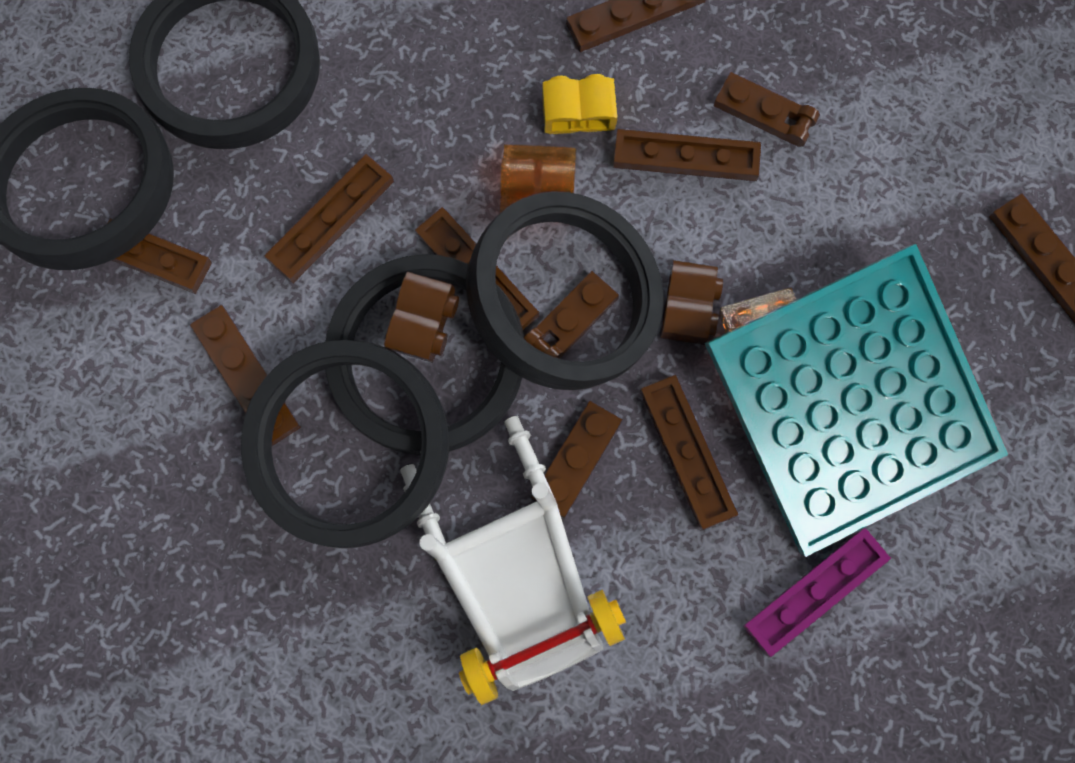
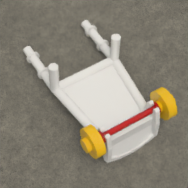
(520, 588)

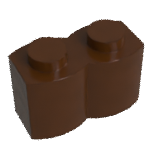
(690, 302)
(421, 317)

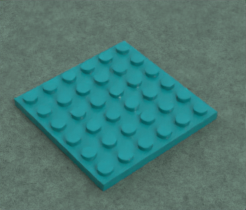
(857, 399)

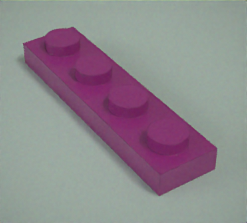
(816, 592)

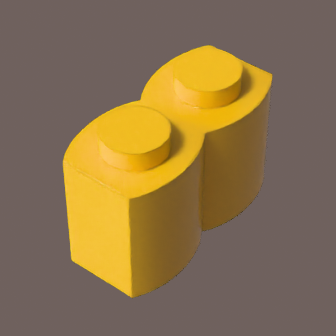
(579, 104)

